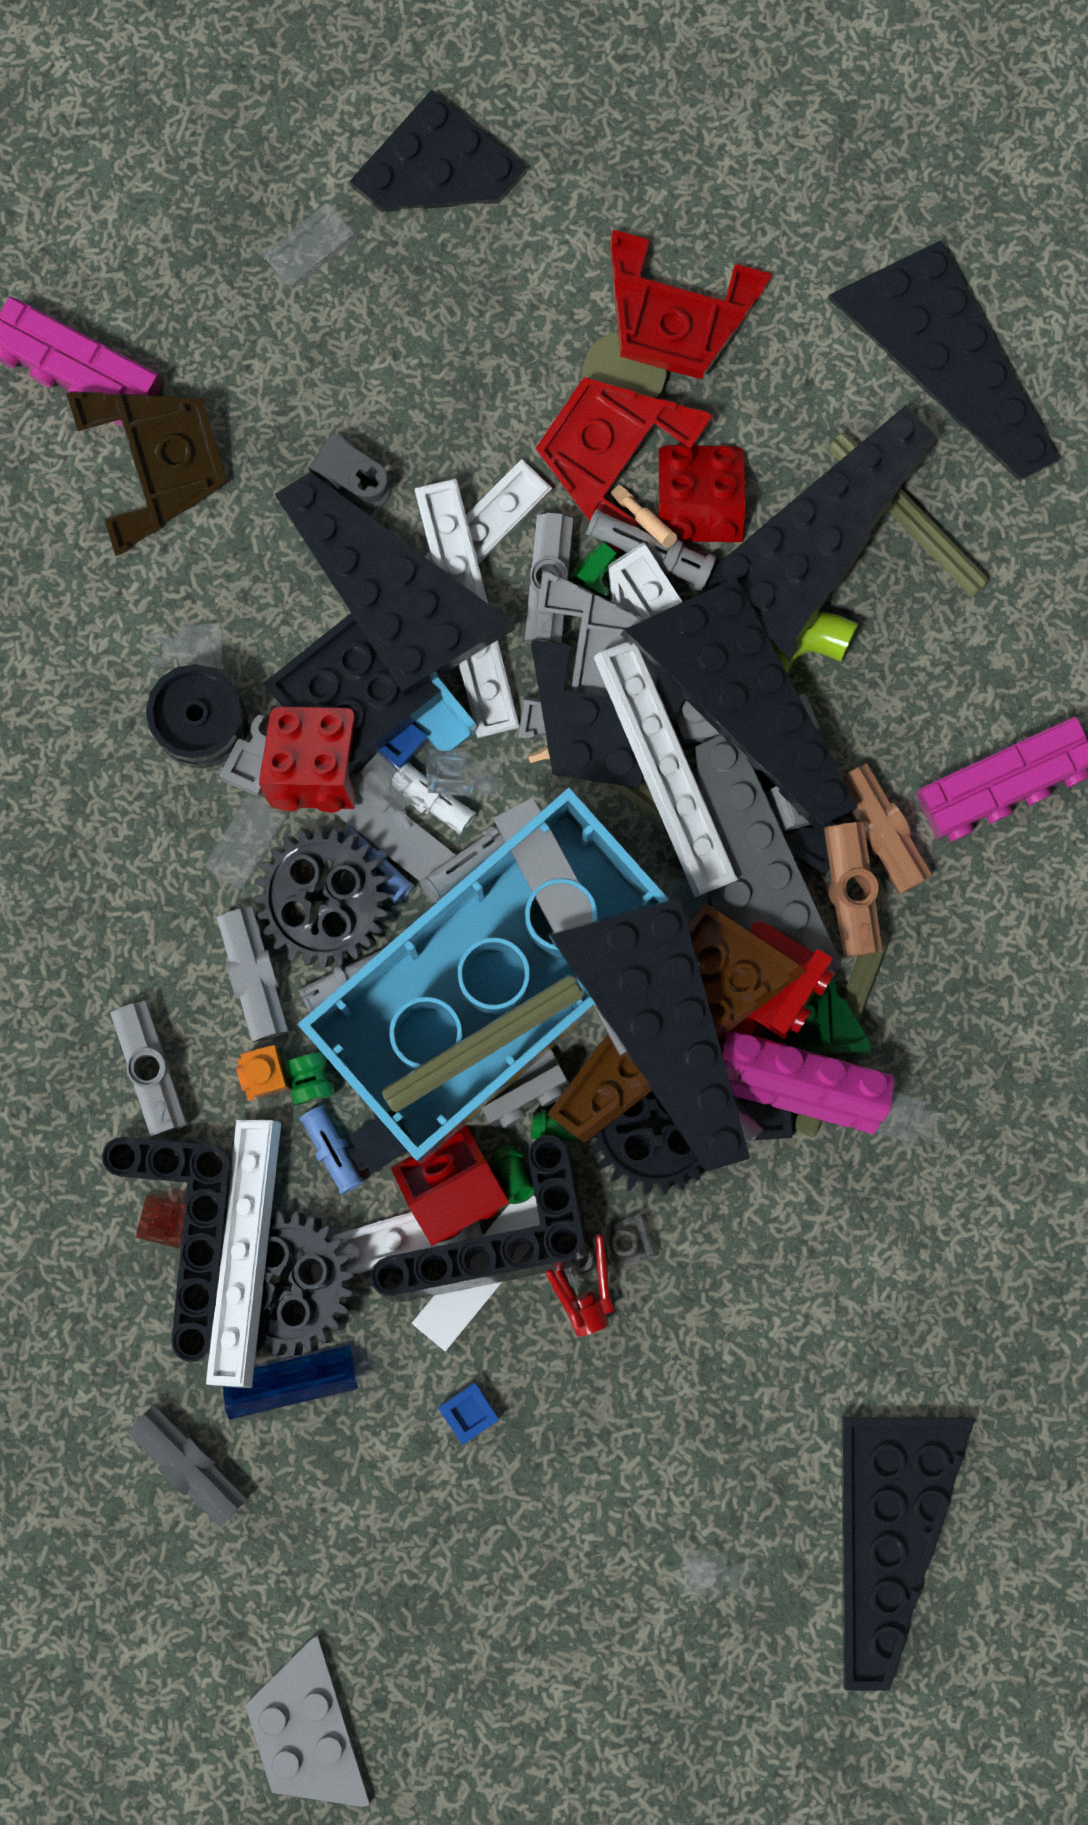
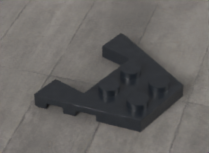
(585, 729)

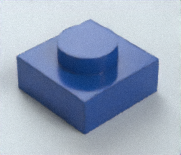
(404, 745)
(468, 1413)

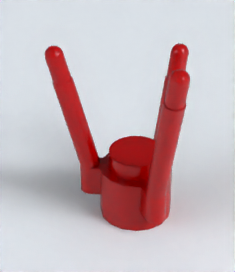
(584, 1310)

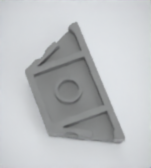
(305, 1732)

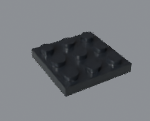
(347, 673)

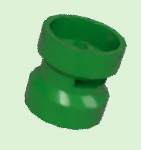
(305, 1069)

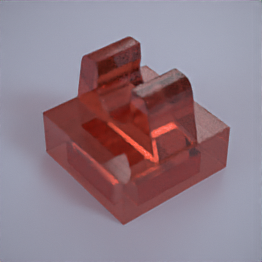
(161, 1221)

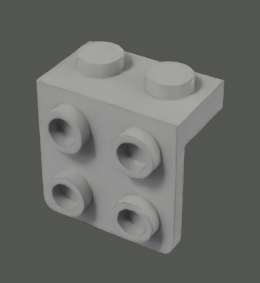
(540, 1083)

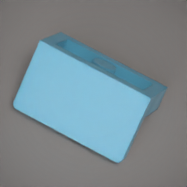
(446, 722)

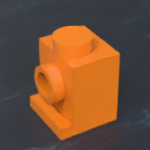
(262, 1073)

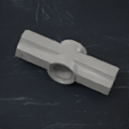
(550, 553)
(252, 974)
(156, 1096)

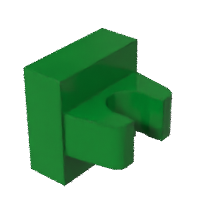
(592, 568)

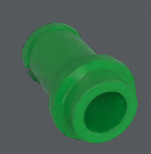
(544, 1125)
(508, 1165)

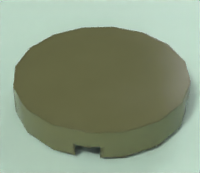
(606, 366)

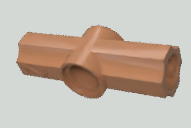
(886, 831)
(850, 860)

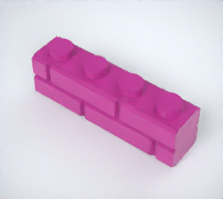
(67, 356)
(1005, 779)
(806, 1082)

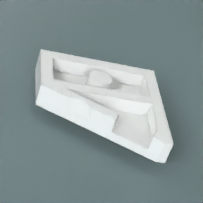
(640, 584)

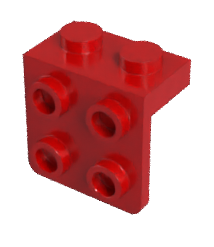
(702, 492)
(308, 759)
(788, 1008)

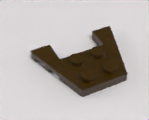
(169, 450)

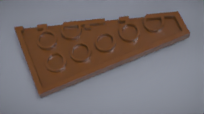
(738, 979)

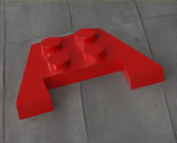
(670, 324)
(601, 433)

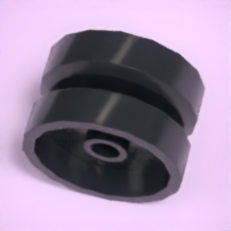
(171, 715)

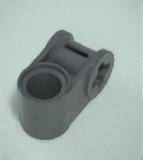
(347, 469)

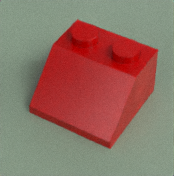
(450, 1188)

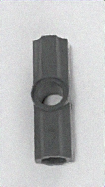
(187, 1465)

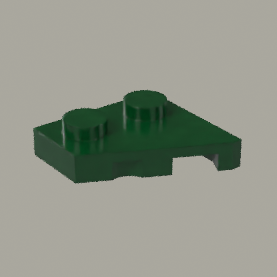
(831, 1027)

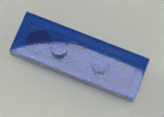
(293, 1382)

